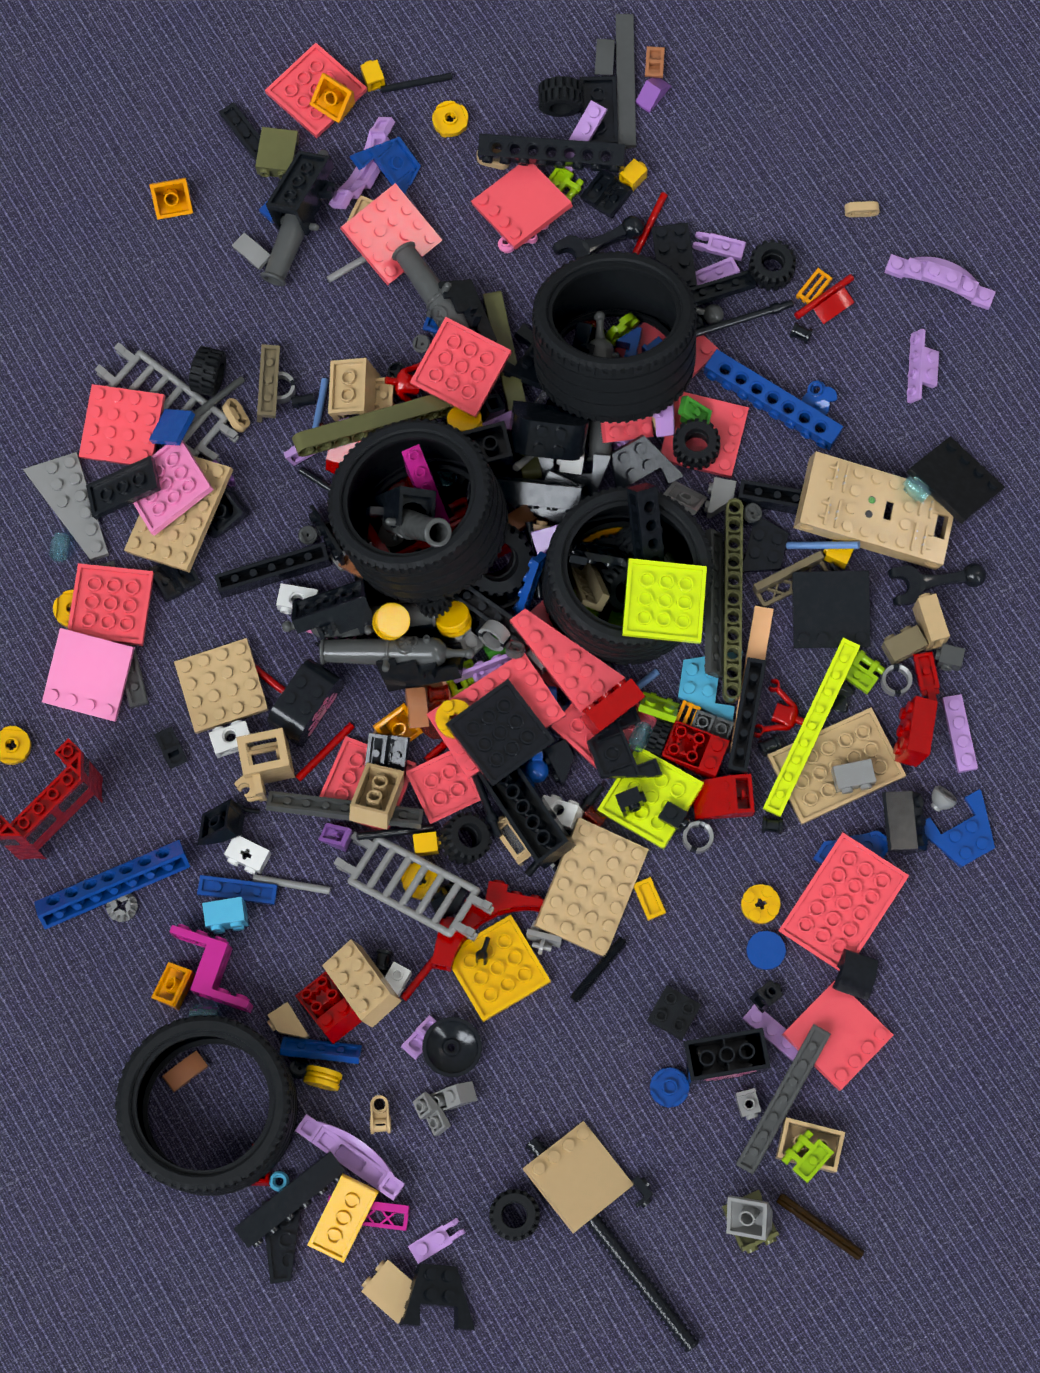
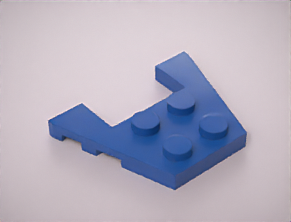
(393, 160)
(968, 839)

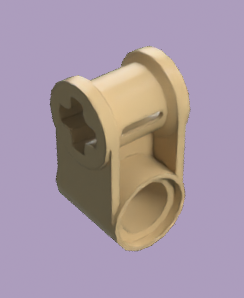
(380, 1116)

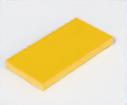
(343, 1218)

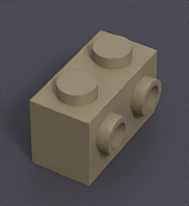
(904, 645)

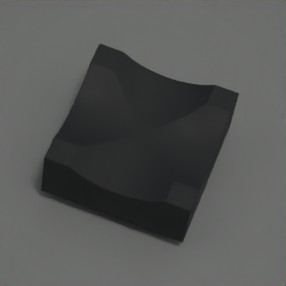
(674, 1012)

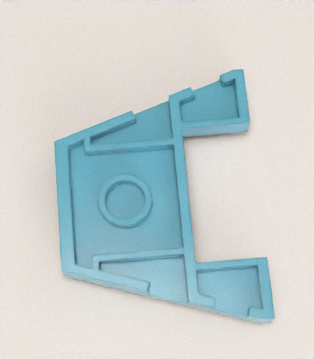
(702, 688)

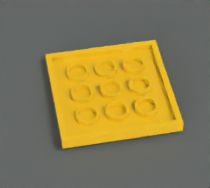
(509, 973)

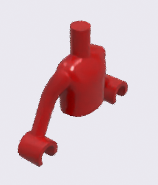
(402, 382)
(784, 715)

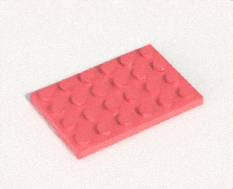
(526, 682)
(843, 901)

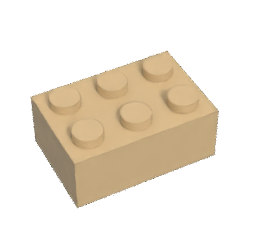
(376, 795)
(832, 1138)

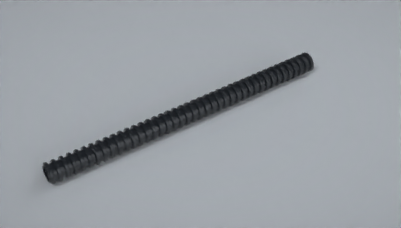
(633, 1270)

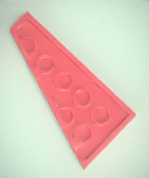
(573, 668)

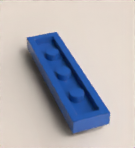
(531, 580)
(233, 888)
(320, 1050)

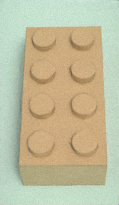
(361, 983)

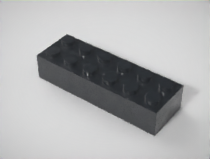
(531, 817)

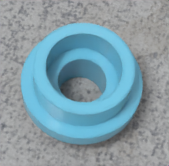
(272, 1181)

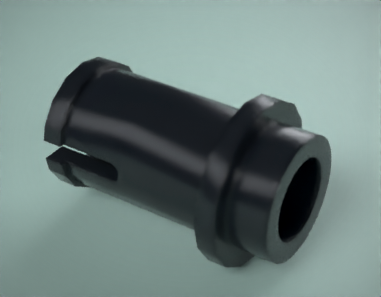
(303, 400)

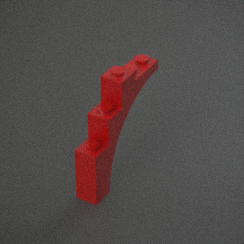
(503, 902)

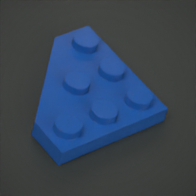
(873, 841)

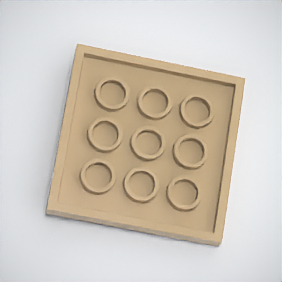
(578, 1177)

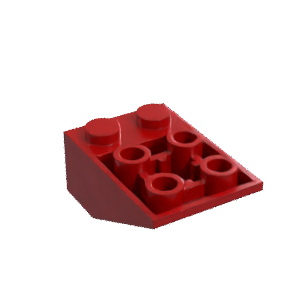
(696, 750)
(725, 798)
(328, 1007)

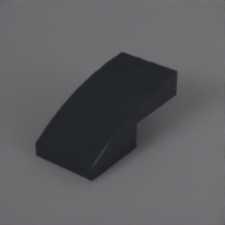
(170, 747)

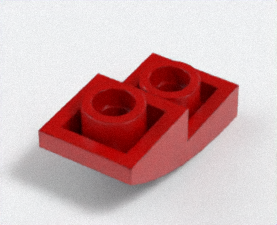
(833, 305)

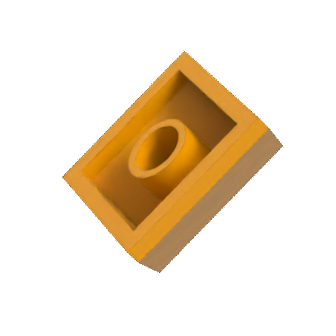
(332, 98)
(171, 198)
(397, 724)
(173, 985)

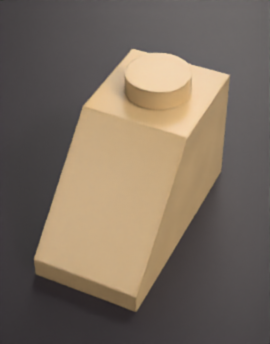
(286, 1022)

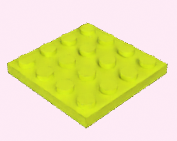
(664, 601)
(672, 786)

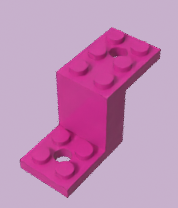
(211, 967)

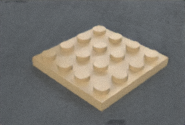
(221, 685)

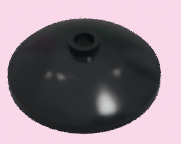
(466, 1043)

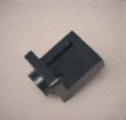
(674, 817)
(643, 1187)

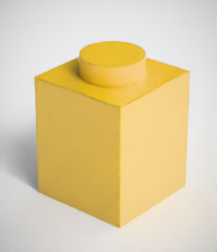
(372, 75)
(633, 174)
(838, 557)
(426, 843)

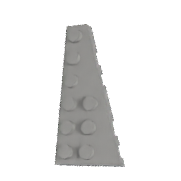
(65, 490)

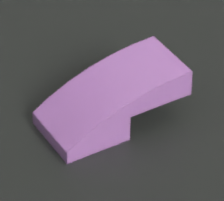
(413, 1044)

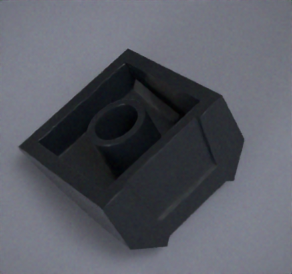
(228, 513)
(221, 823)

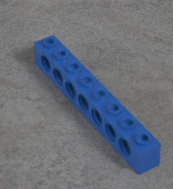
(720, 361)
(111, 884)

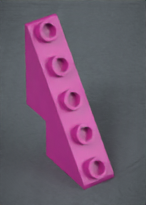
(421, 477)

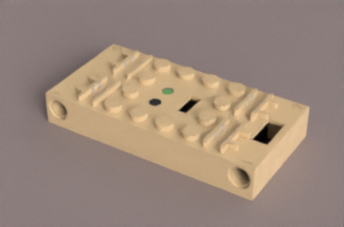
(849, 504)

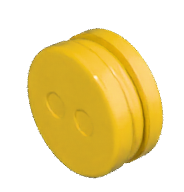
(462, 420)
(391, 621)
(454, 622)
(322, 1078)

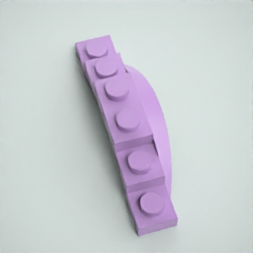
(365, 177)
(943, 274)
(352, 1154)

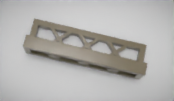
(268, 382)
(783, 576)
(589, 586)

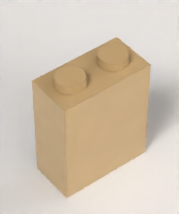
(931, 620)
(388, 1289)

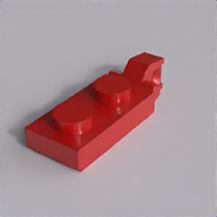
(926, 675)

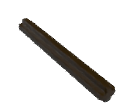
(820, 1226)

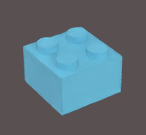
(225, 915)

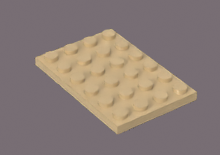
(181, 540)
(842, 743)
(591, 887)

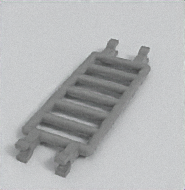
(181, 386)
(442, 874)

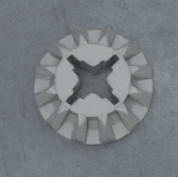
(120, 915)

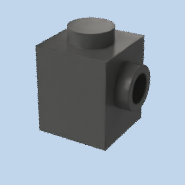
(949, 657)

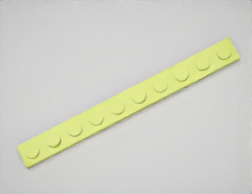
(811, 727)

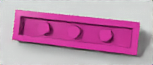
(388, 1207)

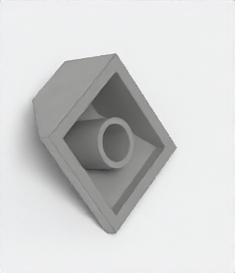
(685, 496)
(748, 1218)

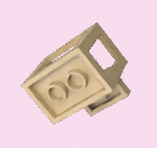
(357, 388)
(259, 774)

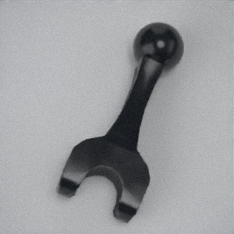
(631, 228)
(972, 575)

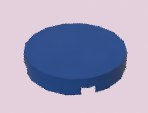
(765, 950)
(669, 1087)

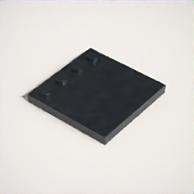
(956, 480)
(830, 608)
(500, 732)

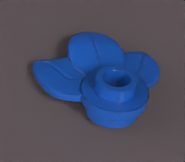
(822, 399)

